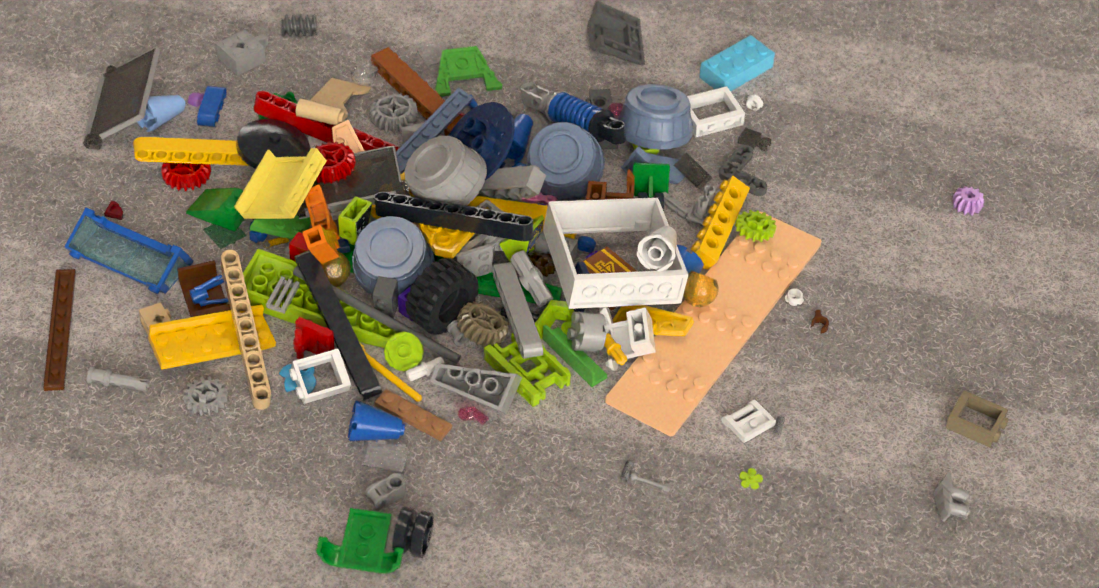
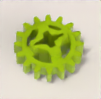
(755, 225)

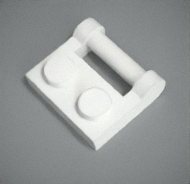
(751, 425)

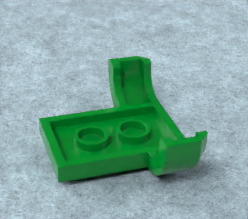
(363, 544)

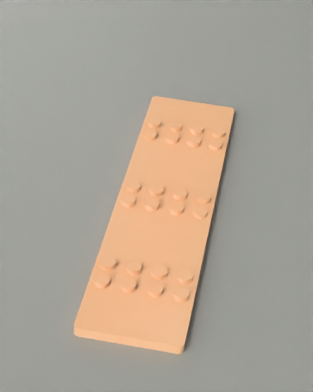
(751, 279)

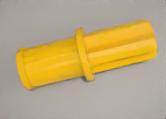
(614, 350)

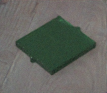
(223, 237)

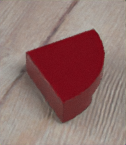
(114, 211)

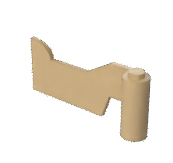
(329, 102)

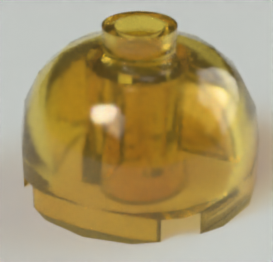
(337, 270)

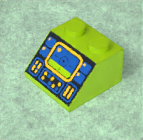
(511, 247)

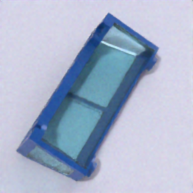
(126, 252)

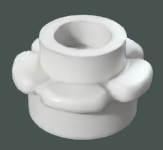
(754, 101)
(794, 297)

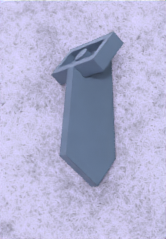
(640, 156)

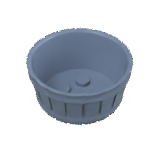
(657, 117)
(567, 158)
(391, 250)

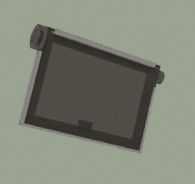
(121, 97)
(374, 173)

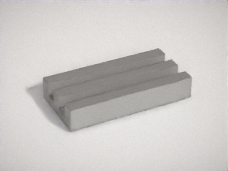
(287, 284)

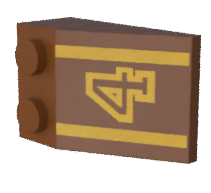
(607, 262)

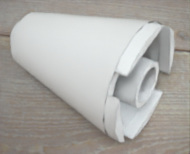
(658, 249)

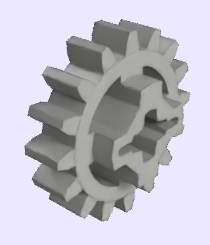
(205, 396)

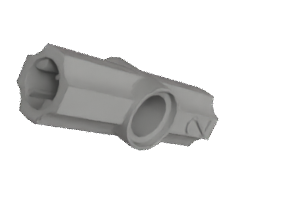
(531, 278)

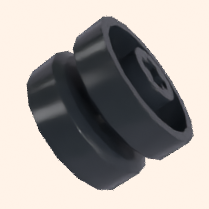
(413, 531)

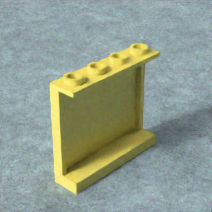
(279, 186)

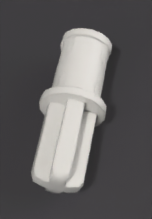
(423, 369)

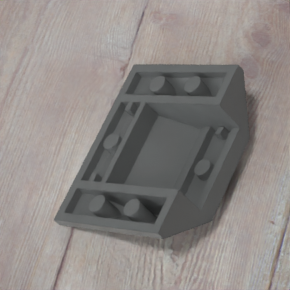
(615, 34)

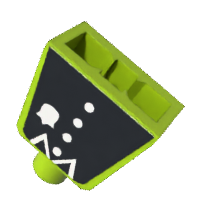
(354, 219)

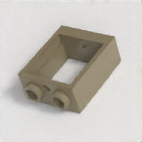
(971, 430)

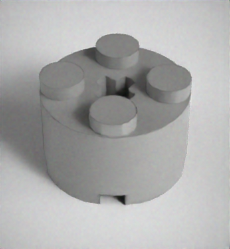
(587, 331)

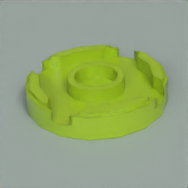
(403, 351)

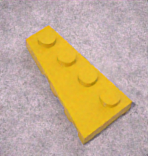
(663, 321)

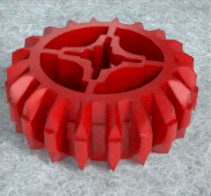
(339, 162)
(185, 175)

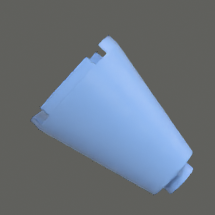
(161, 110)

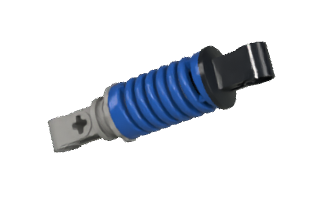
(567, 108)

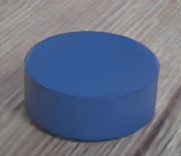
(586, 244)

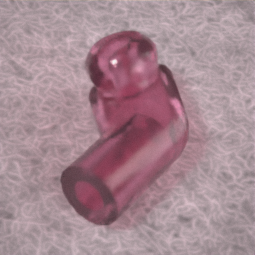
(616, 108)
(472, 413)

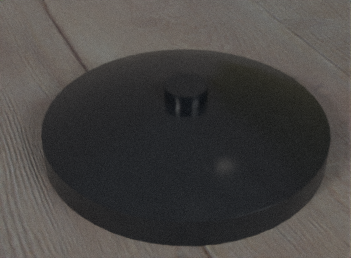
(271, 135)

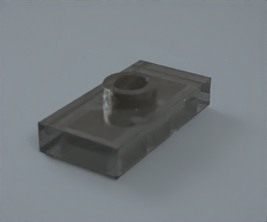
(692, 171)

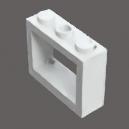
(719, 122)

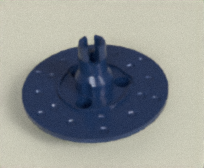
(487, 131)

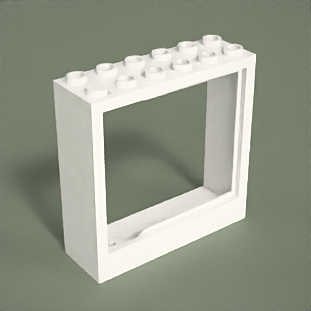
(618, 287)

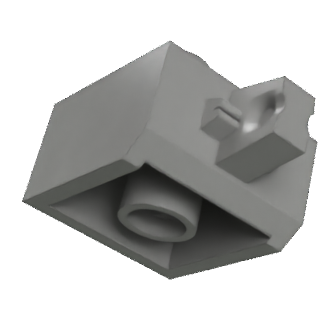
(242, 51)

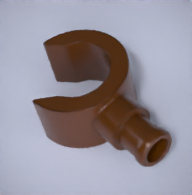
(820, 319)

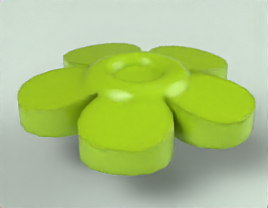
(750, 479)

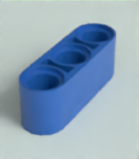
(210, 106)

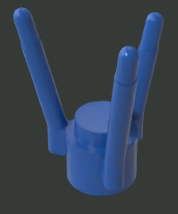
(200, 293)

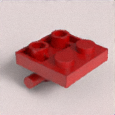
(312, 338)

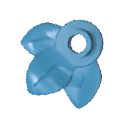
(307, 376)

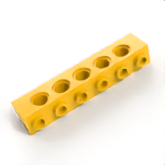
(720, 221)

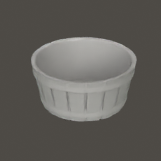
(445, 171)

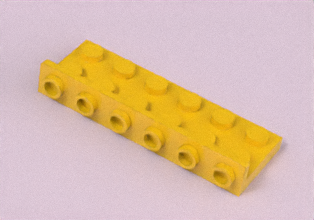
(203, 338)

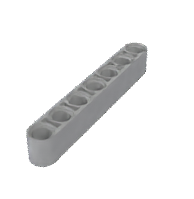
(517, 310)

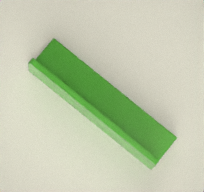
(577, 360)

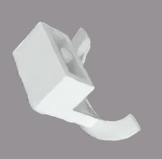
(633, 334)

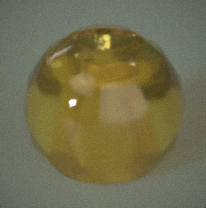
(700, 290)

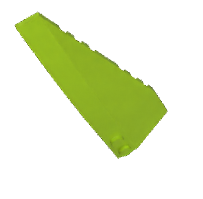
(264, 274)

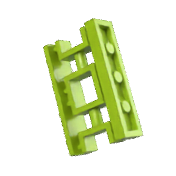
(560, 375)

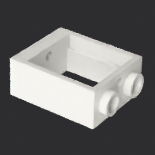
(339, 370)

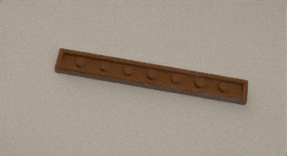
(59, 330)

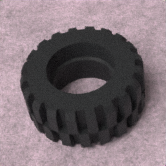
(440, 295)

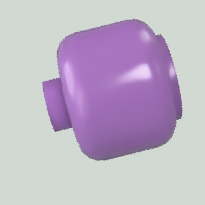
(195, 99)

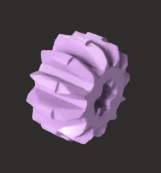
(968, 200)

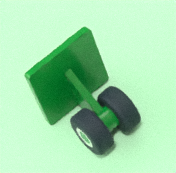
(651, 180)

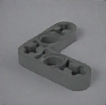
(736, 170)

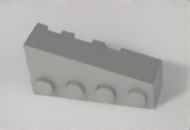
(514, 183)
(482, 386)

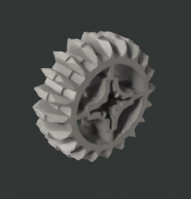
(404, 112)

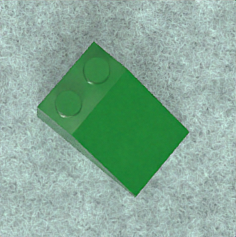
(218, 207)

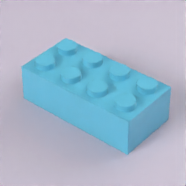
(737, 64)

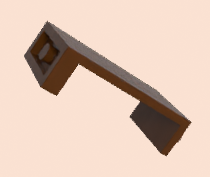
(194, 276)

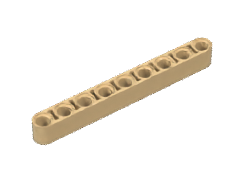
(249, 336)

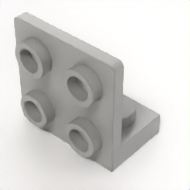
(477, 260)

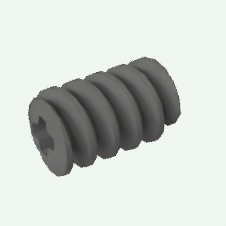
(299, 25)

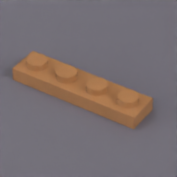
(413, 415)

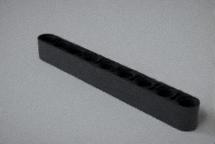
(455, 216)
(338, 322)

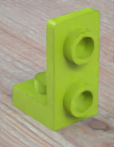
(554, 310)

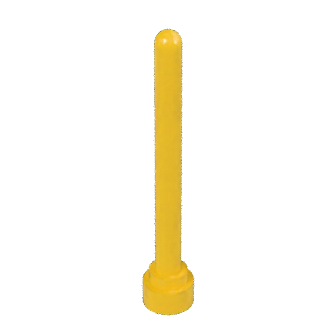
(392, 377)

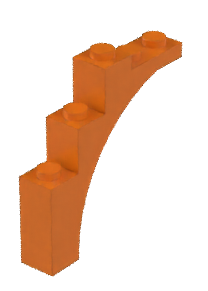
(323, 236)

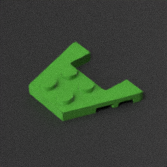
(461, 65)

